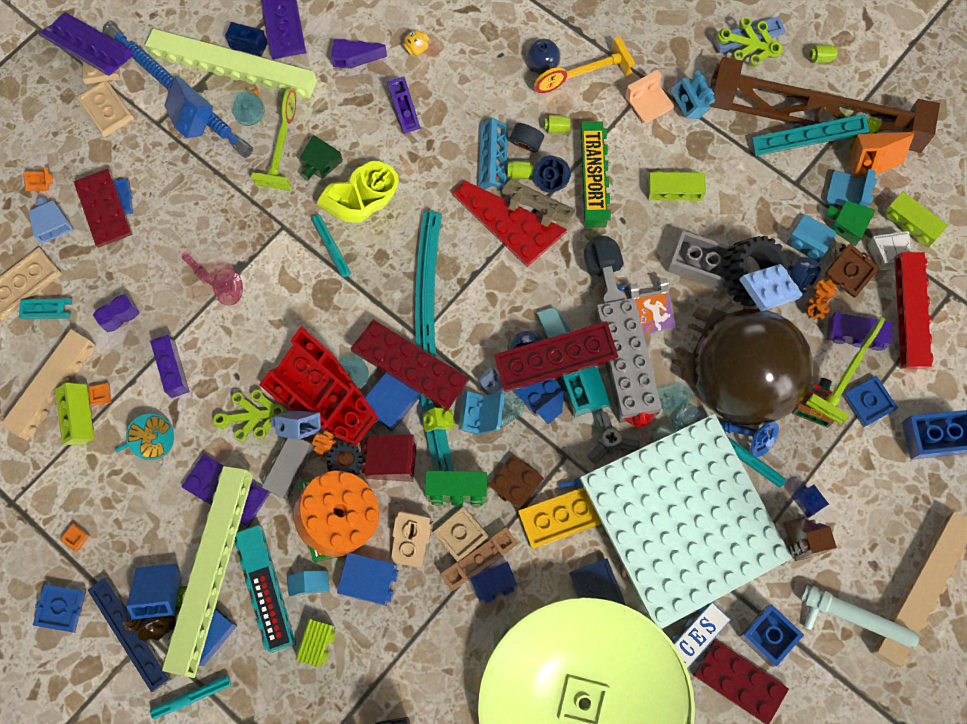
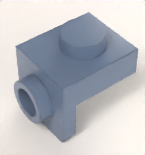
(491, 382)

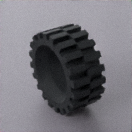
(763, 251)

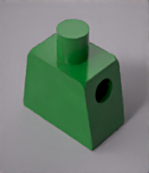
(850, 221)

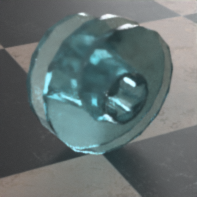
(248, 109)
(360, 369)

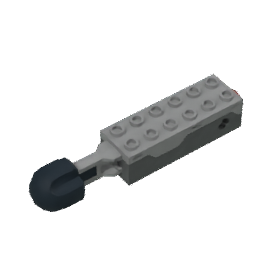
(632, 373)

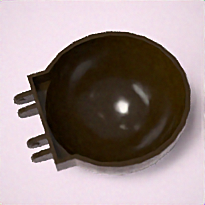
(749, 365)

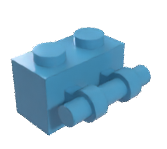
(693, 96)

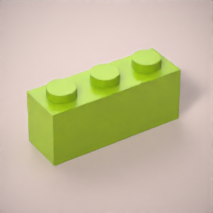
(676, 186)
(916, 219)
(74, 414)

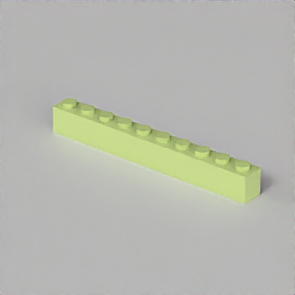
(230, 63)
(207, 573)

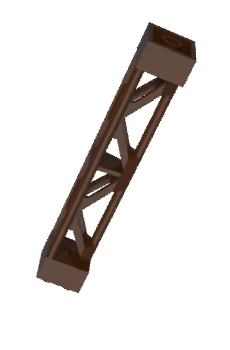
(727, 78)

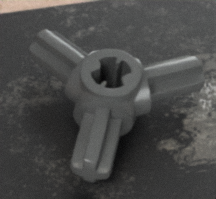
(603, 442)

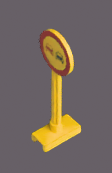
(556, 76)

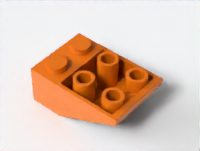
(879, 152)

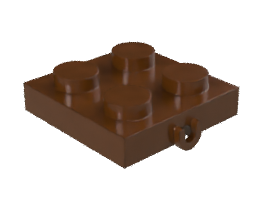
(852, 270)
(515, 482)

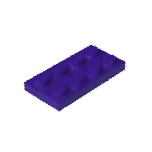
(284, 28)
(204, 482)

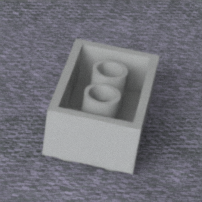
(699, 260)

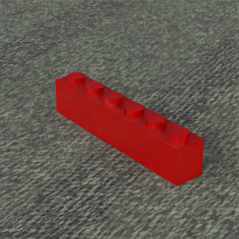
(913, 310)

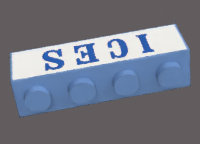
(700, 632)

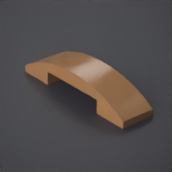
(479, 559)

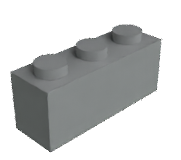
(287, 467)

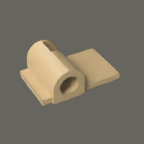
(410, 538)

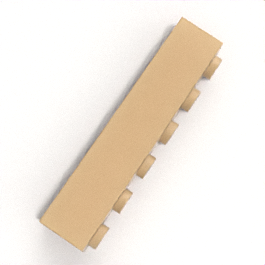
(40, 394)

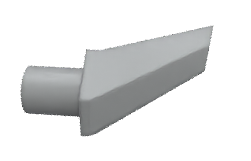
(498, 635)

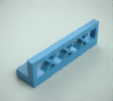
(489, 151)

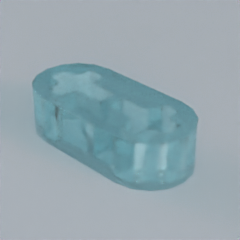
(673, 393)
(511, 416)

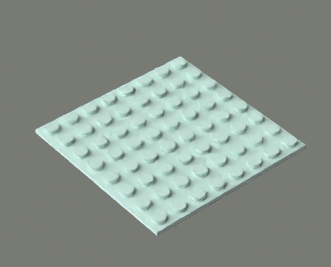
(685, 520)

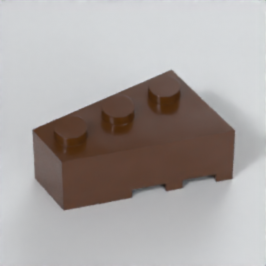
(808, 538)

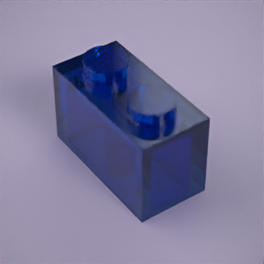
(246, 39)
(494, 582)

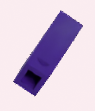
(355, 53)

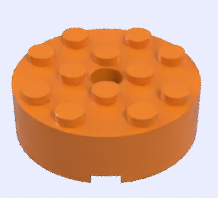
(350, 499)

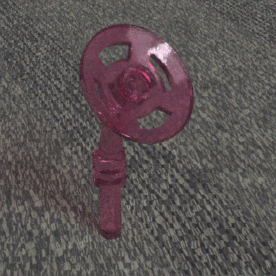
(221, 286)

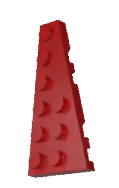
(516, 230)

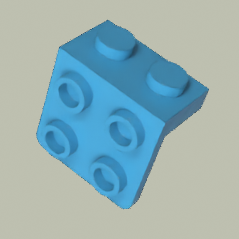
(846, 187)
(811, 238)
(481, 413)

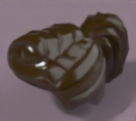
(150, 628)

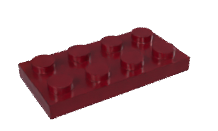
(103, 208)
(741, 682)

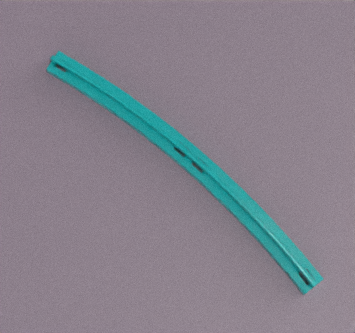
(426, 317)

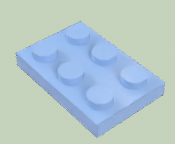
(771, 287)

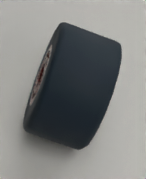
(526, 137)

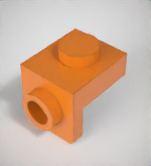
(38, 180)

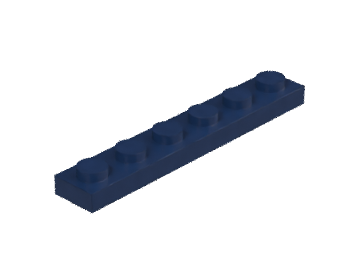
(138, 651)

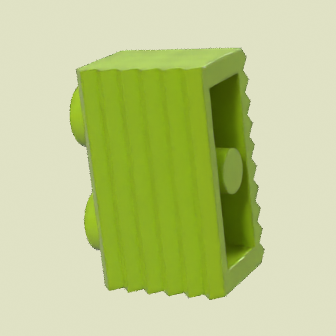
(316, 643)

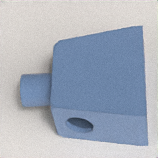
(48, 221)
(289, 425)

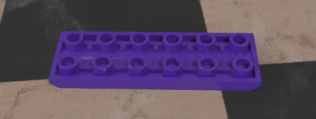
(87, 44)

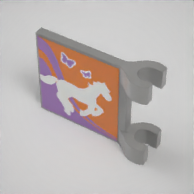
(654, 308)

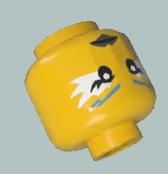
(416, 42)

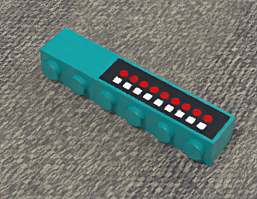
(265, 589)

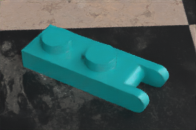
(43, 309)

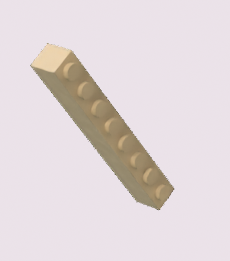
(925, 586)

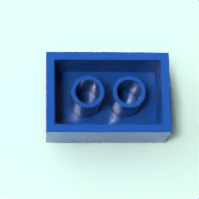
(936, 434)

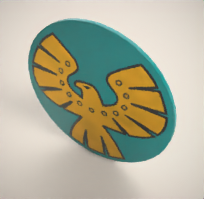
(150, 436)

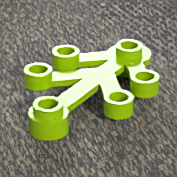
(752, 42)
(253, 416)

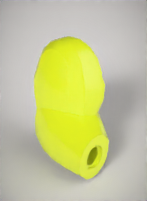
(363, 194)

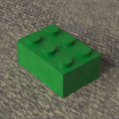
(456, 487)

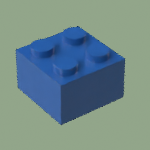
(771, 635)

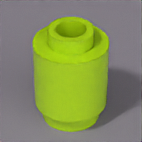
(823, 53)
(557, 124)
(520, 169)

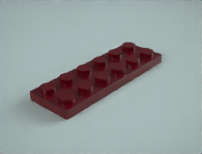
(556, 356)
(410, 364)

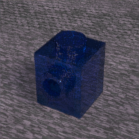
(810, 500)

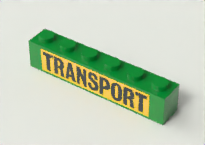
(594, 174)

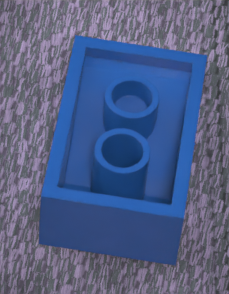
(187, 109)

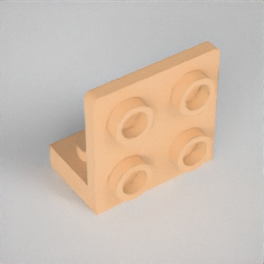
(648, 97)

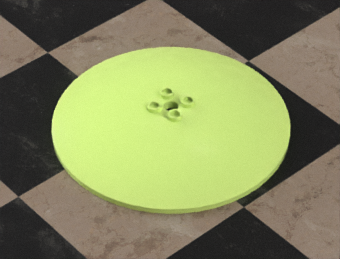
(586, 652)

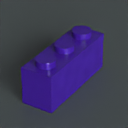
(853, 330)
(169, 366)

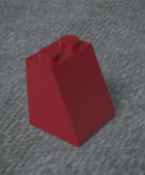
(390, 458)

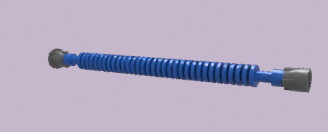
(166, 79)

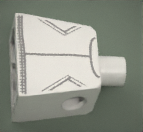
(886, 247)

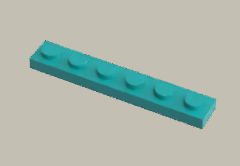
(810, 135)

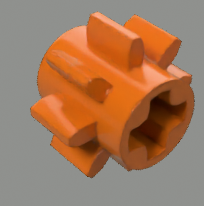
(825, 289)
(812, 307)
(323, 442)

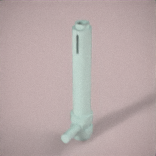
(827, 602)

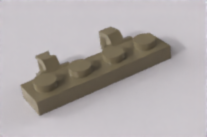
(547, 206)

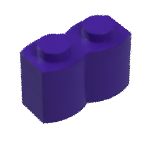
(119, 310)

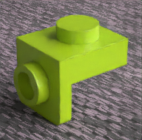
(438, 419)

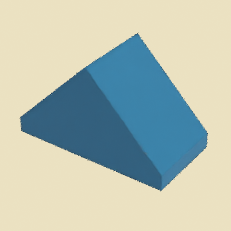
(308, 583)

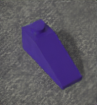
(403, 104)

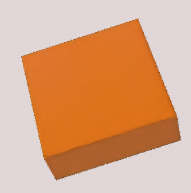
(100, 394)
(74, 537)

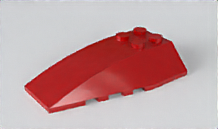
(316, 382)

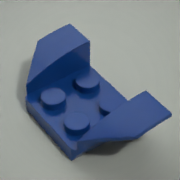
(543, 399)

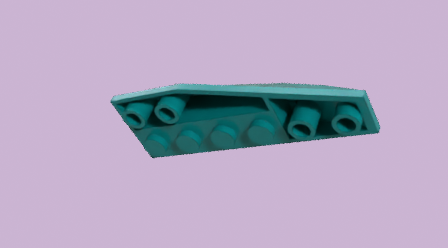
(583, 388)

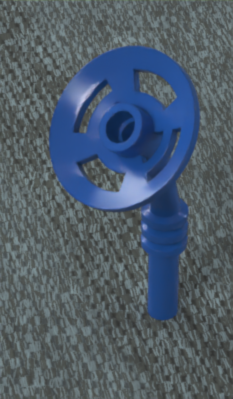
(759, 435)

